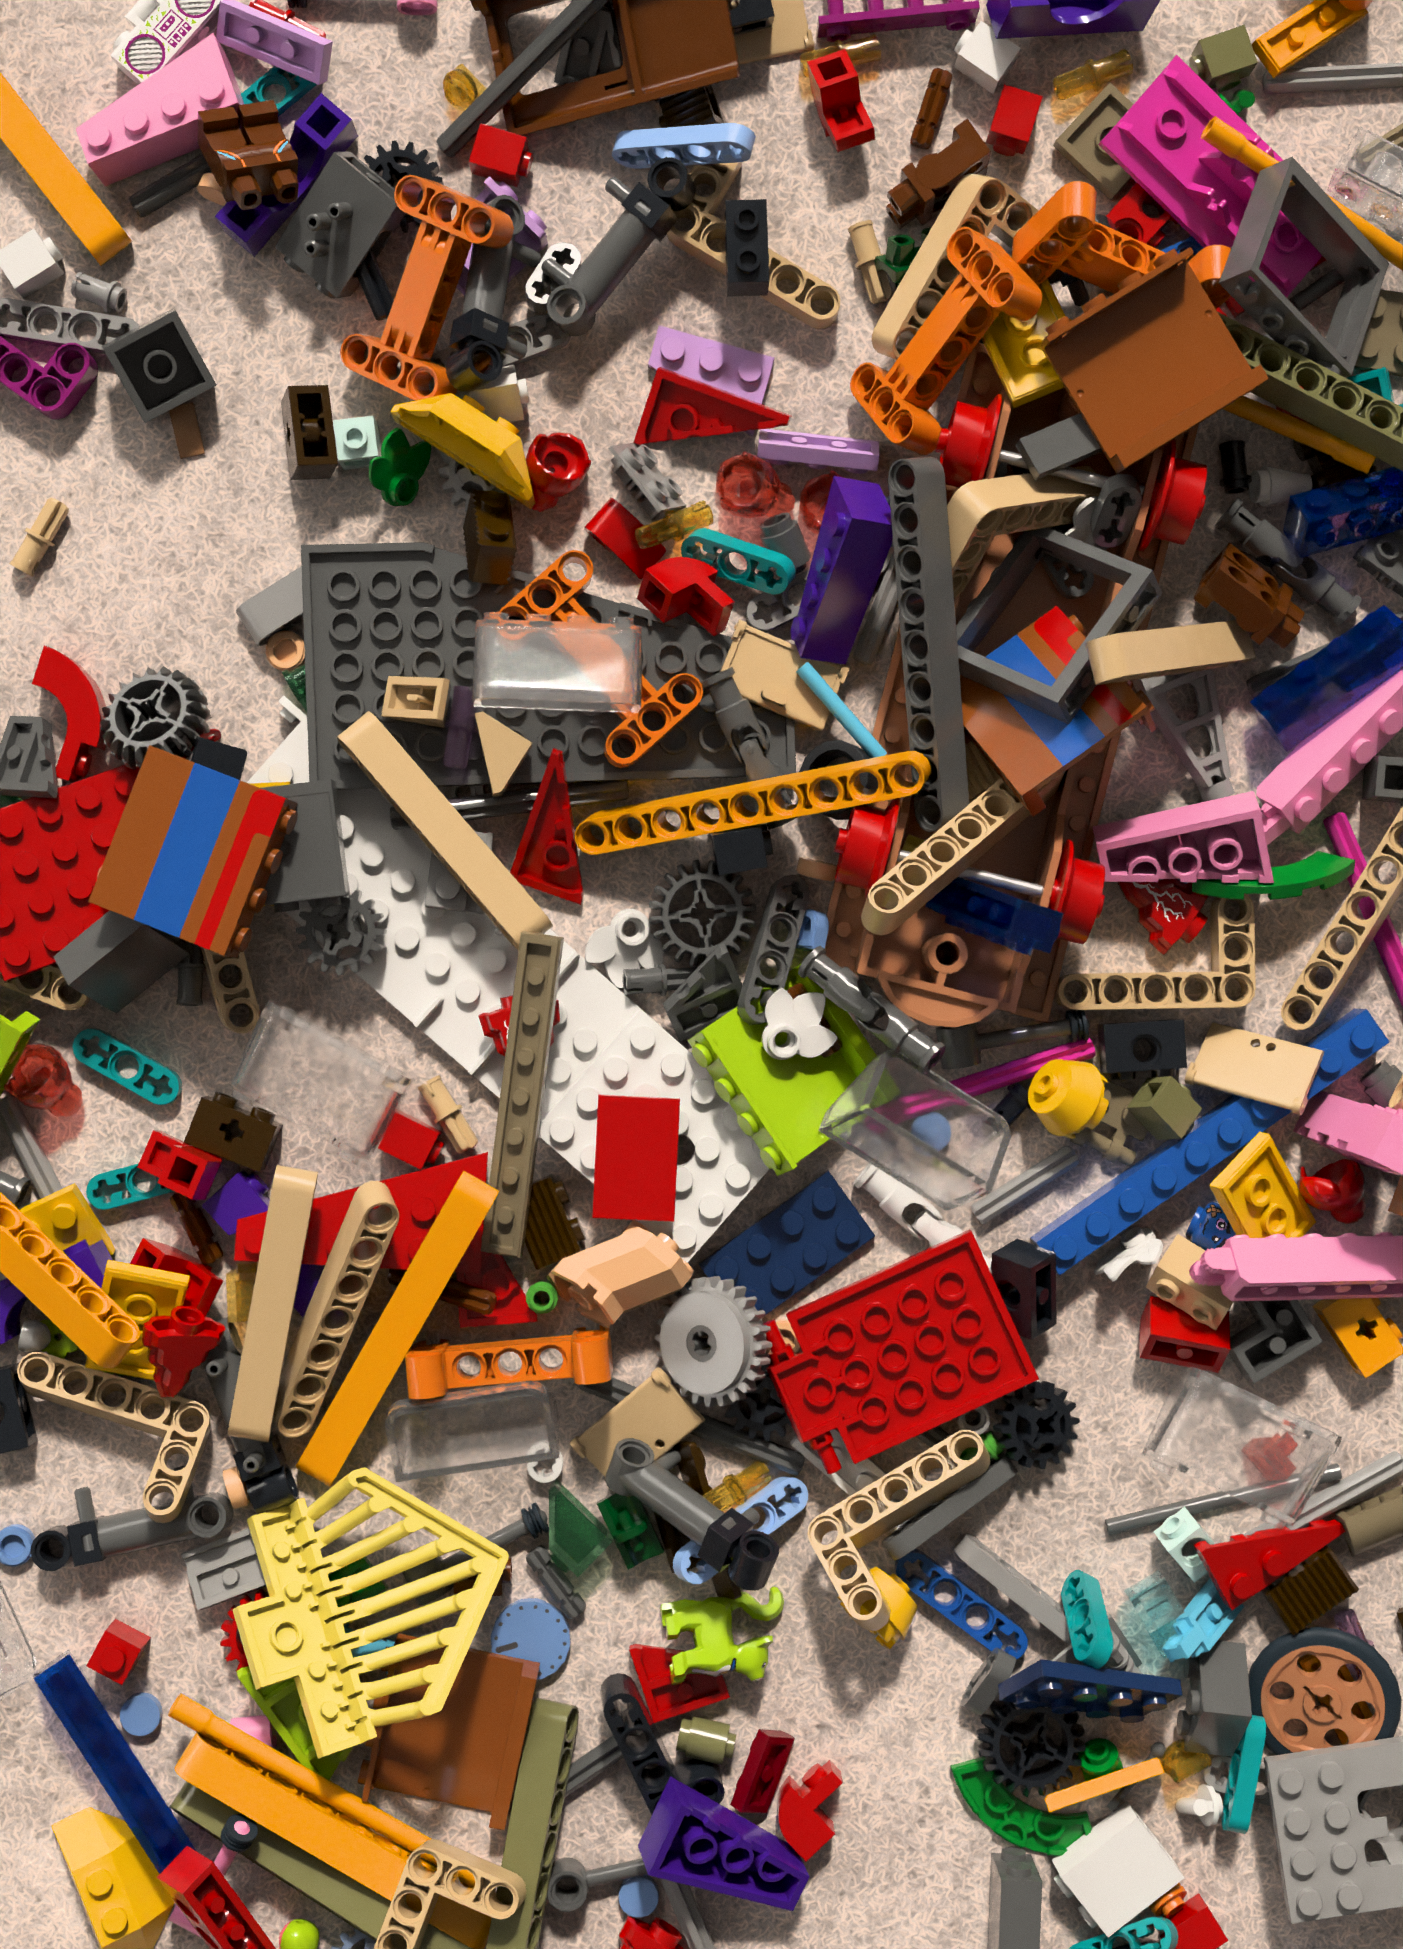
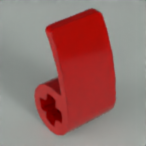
(615, 530)

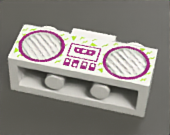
(164, 35)

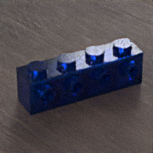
(1345, 512)
(1332, 679)
(998, 916)

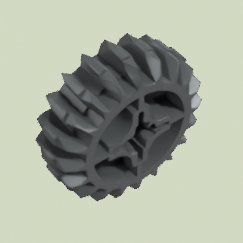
(151, 710)
(697, 878)

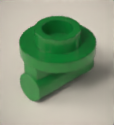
(1240, 100)
(1099, 1759)

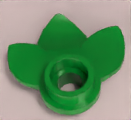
(399, 468)

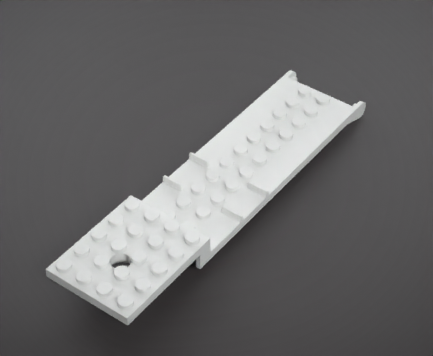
(456, 965)

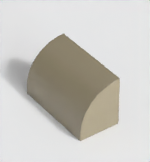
(1373, 1521)

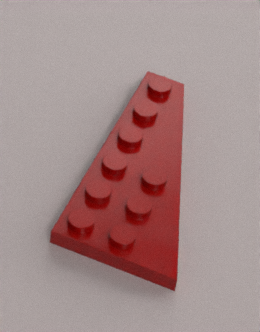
(418, 1200)

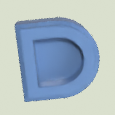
(813, 931)

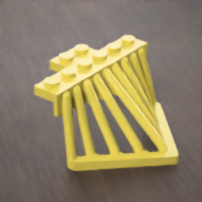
(302, 1629)

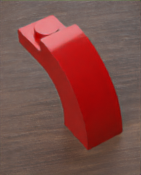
(82, 706)

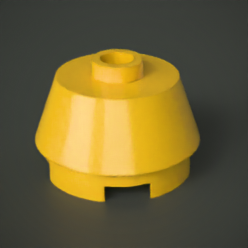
(1068, 1096)
(901, 1605)

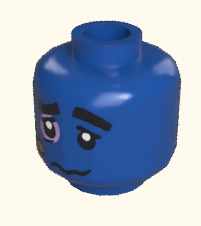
(1210, 1227)

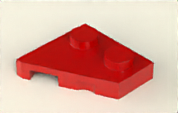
(672, 1700)

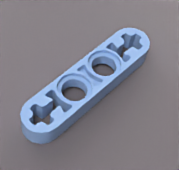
(686, 143)
(773, 1492)

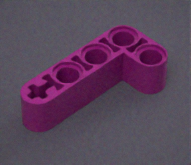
(52, 377)

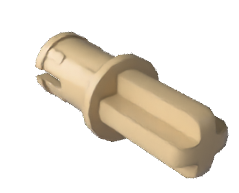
(866, 250)
(40, 536)
(448, 1114)

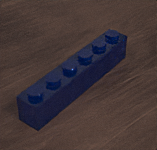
(113, 1760)

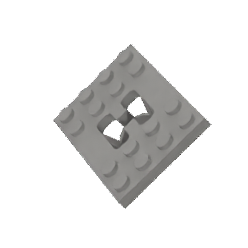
(1324, 1829)

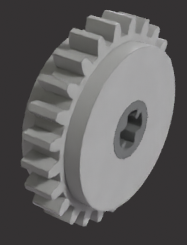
(713, 1341)

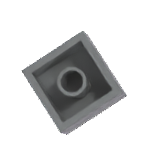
(159, 365)

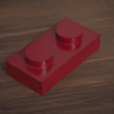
(762, 1771)

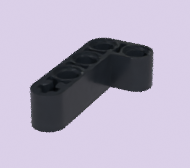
(648, 1746)

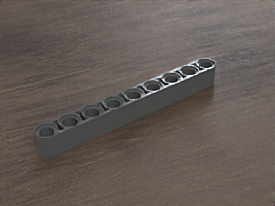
(929, 636)

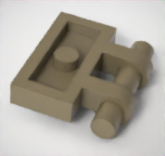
(1119, 1118)

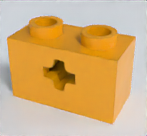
(1367, 1351)

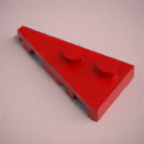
(689, 409)
(548, 848)
(499, 1279)
(1257, 1560)

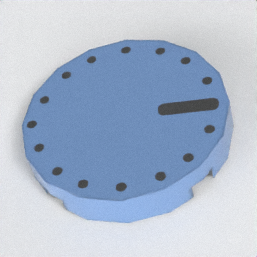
(532, 1632)

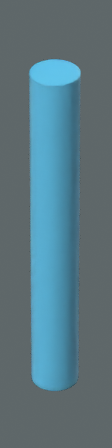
(840, 711)

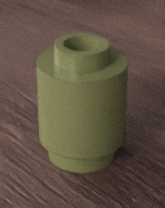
(705, 1740)

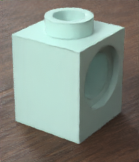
(357, 441)
(1178, 1537)

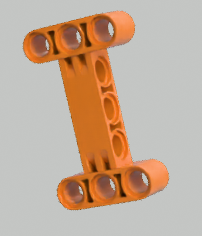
(1069, 239)
(425, 288)
(984, 288)
(661, 701)
(436, 1367)

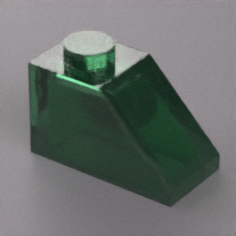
(574, 1531)

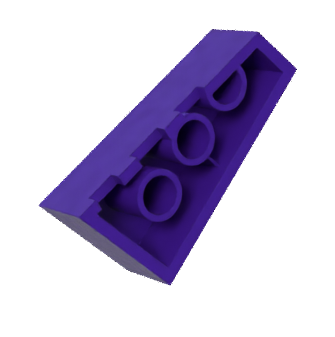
(843, 570)
(719, 1851)

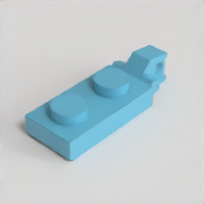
(1200, 1625)

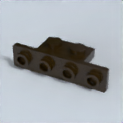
(693, 1474)

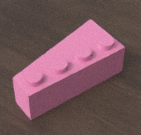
(159, 114)
(1188, 843)
(1355, 1130)

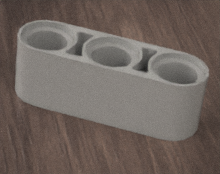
(274, 608)

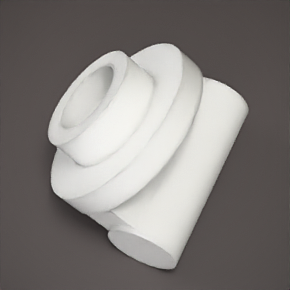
(1207, 1806)

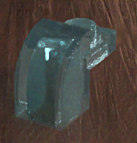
(1155, 1607)

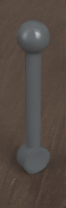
(1157, 1750)

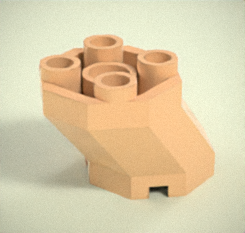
(621, 1274)

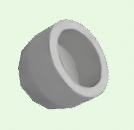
(34, 1336)

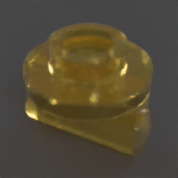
(462, 87)
(1182, 1764)

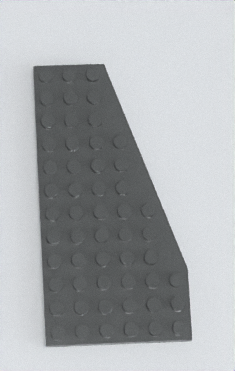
(415, 615)

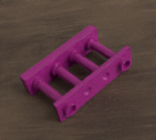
(840, 25)

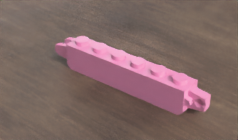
(1329, 760)
(1304, 1267)

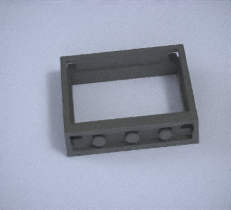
(1336, 241)
(1076, 680)

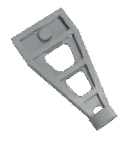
(1175, 730)

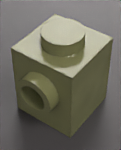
(1224, 59)
(1165, 1108)

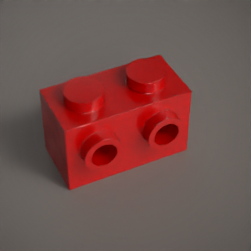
(1179, 1339)

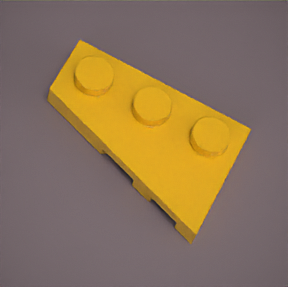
(67, 1219)

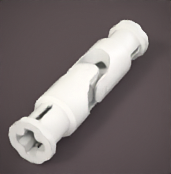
(896, 1196)

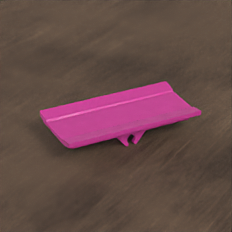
(1193, 180)

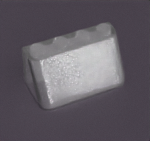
(557, 663)
(920, 1131)
(472, 1430)

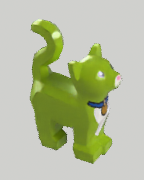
(713, 1637)

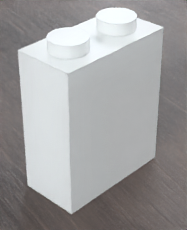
(1116, 1870)

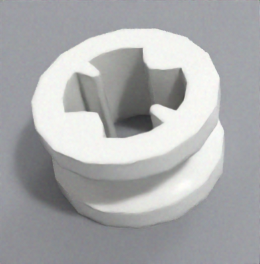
(541, 1477)

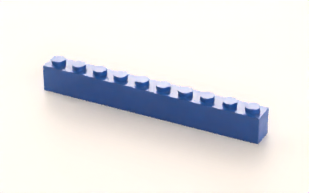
(1206, 1145)

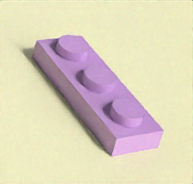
(274, 41)
(818, 450)

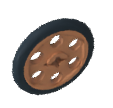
(1333, 1649)

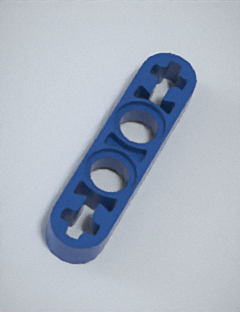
(963, 1600)

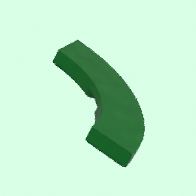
(1289, 880)
(1014, 1818)

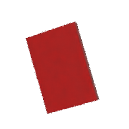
(636, 1157)

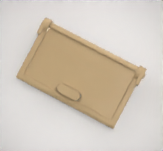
(785, 37)
(771, 666)
(1259, 1072)
(649, 1413)

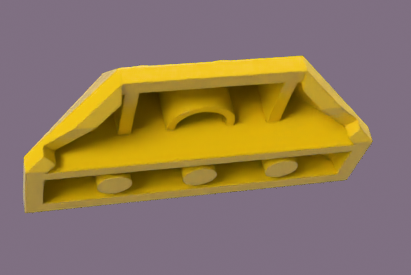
(471, 439)
(113, 1880)

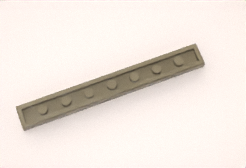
(522, 1092)

